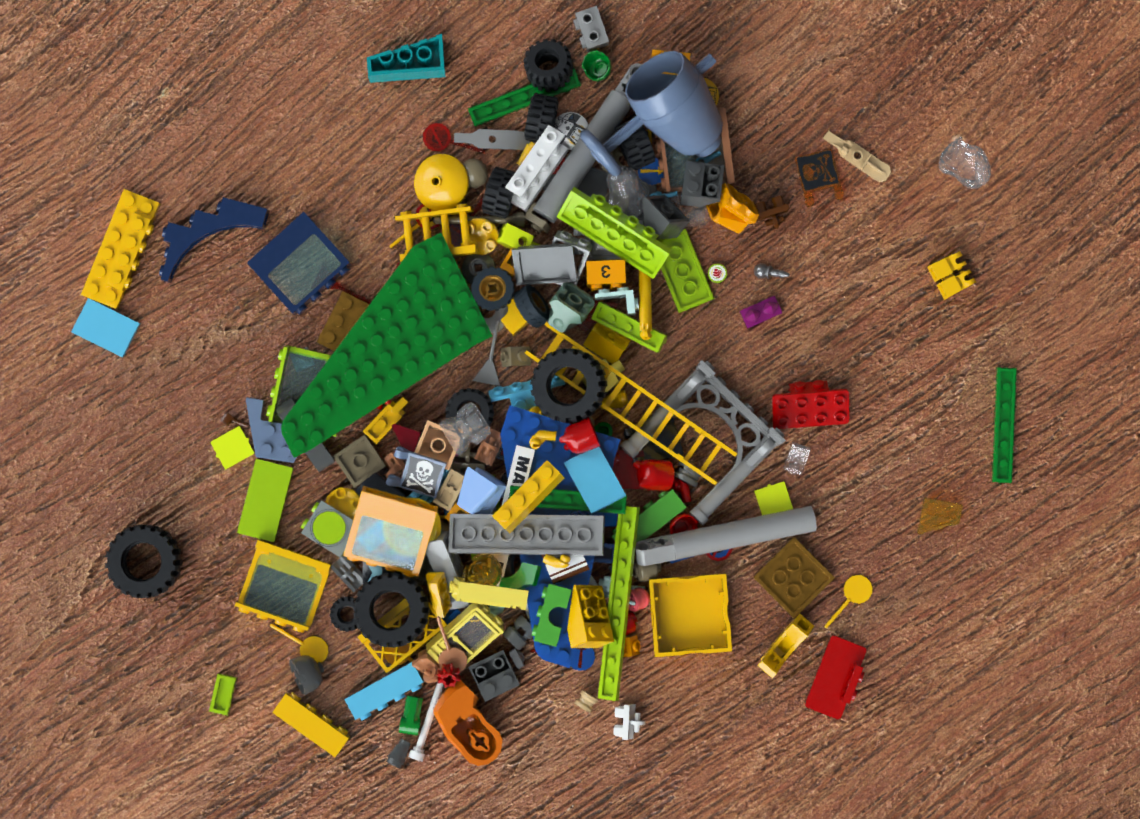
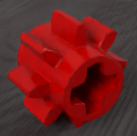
(448, 675)

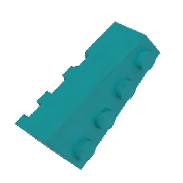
(409, 62)

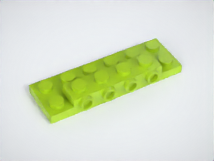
(615, 231)

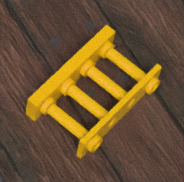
(462, 209)

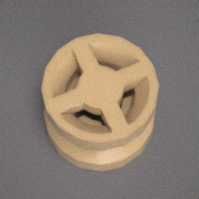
(586, 701)

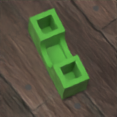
(554, 597)

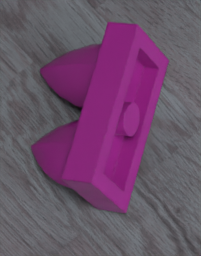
(761, 312)

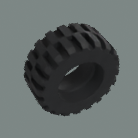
(542, 385)
(118, 555)
(365, 610)

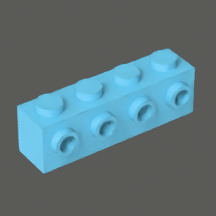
(384, 690)

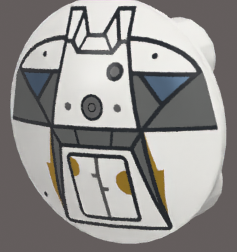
(571, 125)

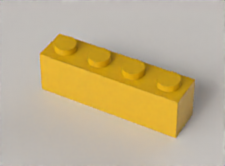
(528, 497)
(311, 724)

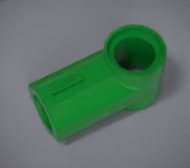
(411, 719)

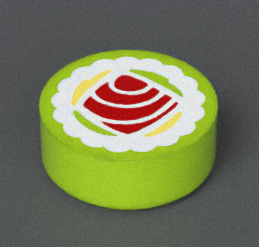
(717, 273)

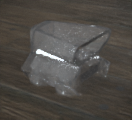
(465, 428)

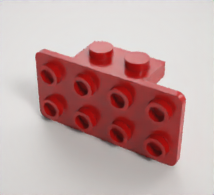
(810, 405)
(836, 677)

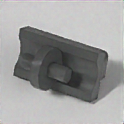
(348, 573)

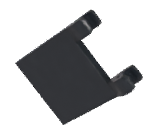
(651, 450)

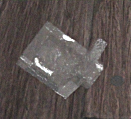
(796, 458)

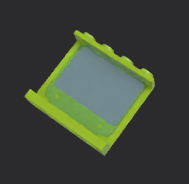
(295, 374)

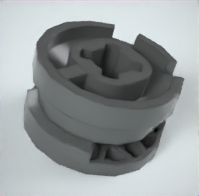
(687, 475)

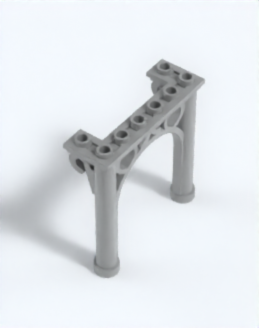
(741, 467)

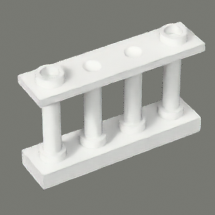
(537, 168)

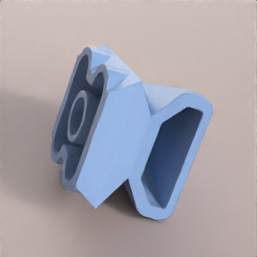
(480, 492)

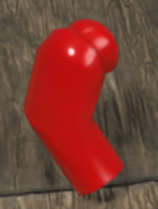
(683, 488)

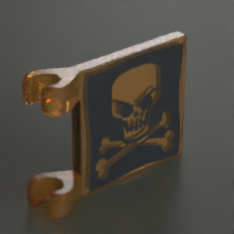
(818, 172)

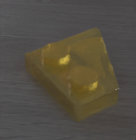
(938, 514)

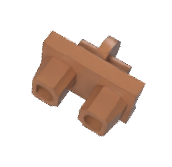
(489, 448)
(426, 666)

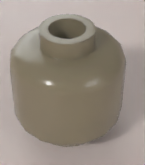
(644, 573)

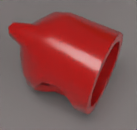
(580, 437)
(655, 474)

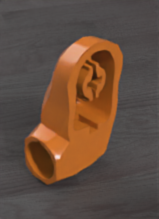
(466, 725)

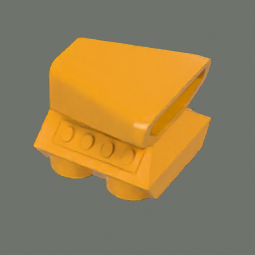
(733, 210)

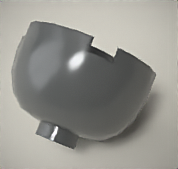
(307, 673)

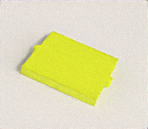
(232, 447)
(773, 498)

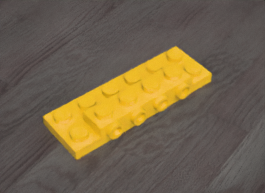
(121, 249)

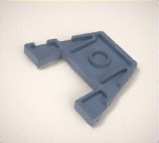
(267, 435)

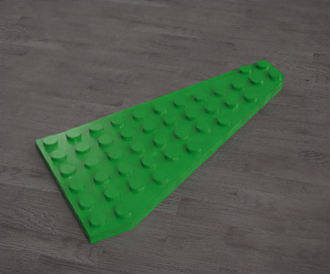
(403, 335)

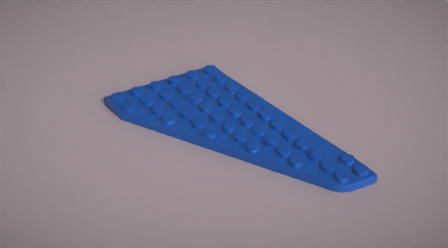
(517, 430)

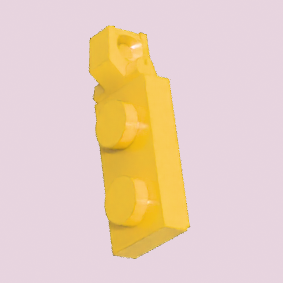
(382, 422)

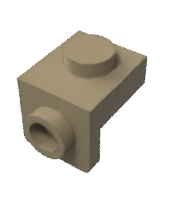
(536, 223)
(515, 356)

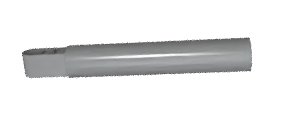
(580, 158)
(725, 536)

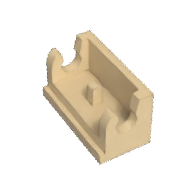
(450, 489)

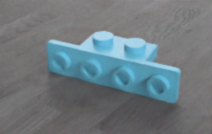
(520, 393)

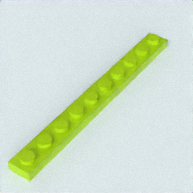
(619, 603)

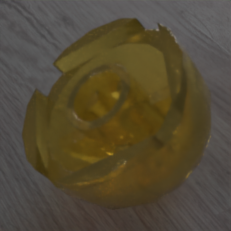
(483, 570)

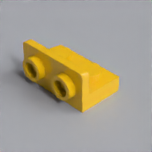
(439, 593)

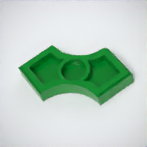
(523, 578)

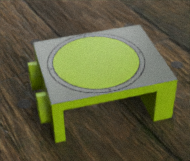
(328, 528)

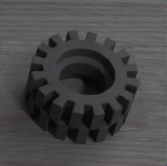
(335, 614)

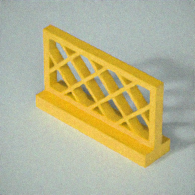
(388, 621)

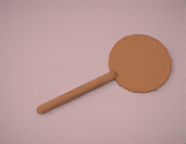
(451, 654)

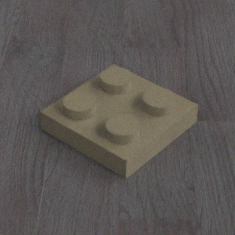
(359, 461)

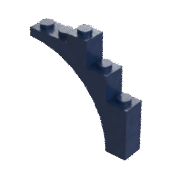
(203, 224)

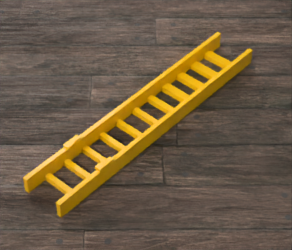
(608, 369)

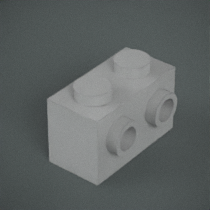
(591, 29)

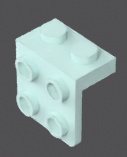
(623, 292)

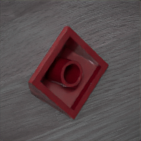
(407, 437)

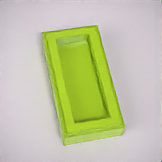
(223, 694)

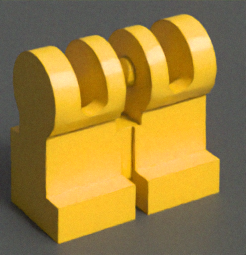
(950, 283)

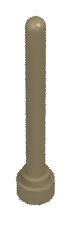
(517, 219)

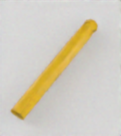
(645, 306)

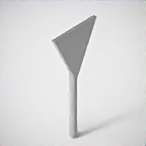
(488, 372)

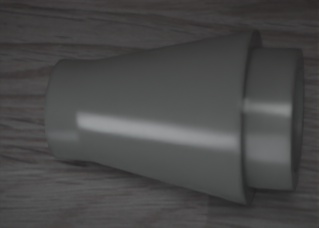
(398, 754)

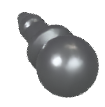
(762, 270)

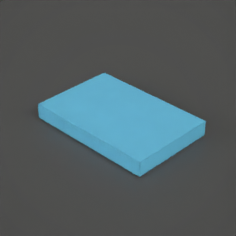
(105, 327)
(594, 479)

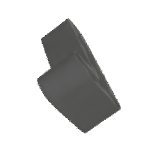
(318, 455)

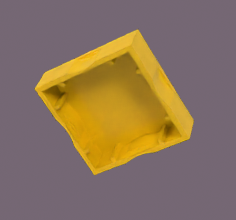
(690, 615)

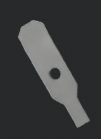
(503, 139)

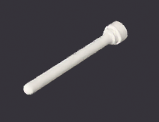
(418, 751)

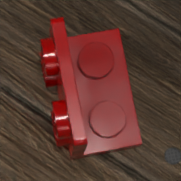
(624, 470)

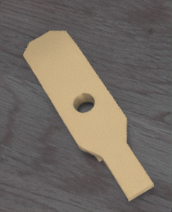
(867, 163)

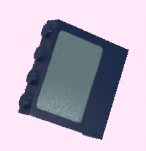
(299, 264)

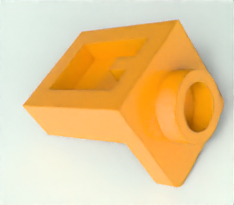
(632, 646)

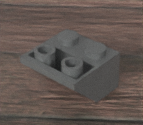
(701, 184)
(494, 675)

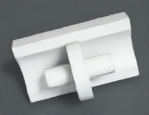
(631, 721)

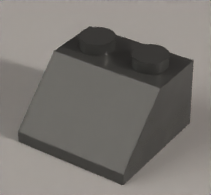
(663, 217)

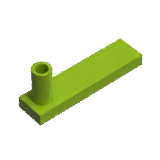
(627, 326)

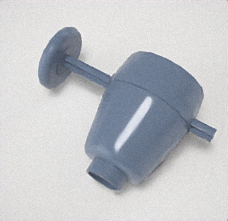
(670, 106)

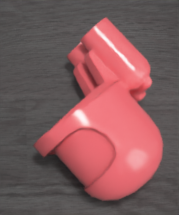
(640, 597)

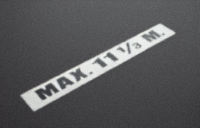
(517, 477)

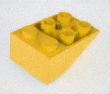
(589, 618)

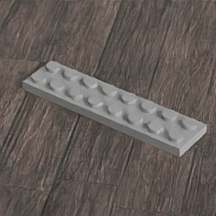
(531, 537)

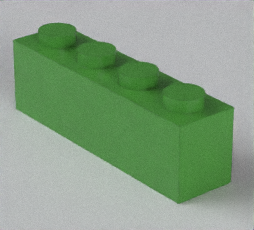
(657, 514)

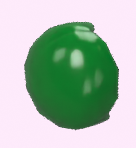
(596, 65)

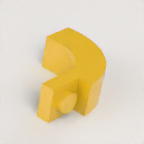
(785, 645)

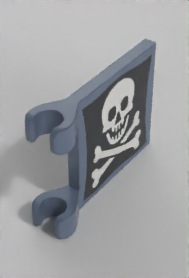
(420, 473)

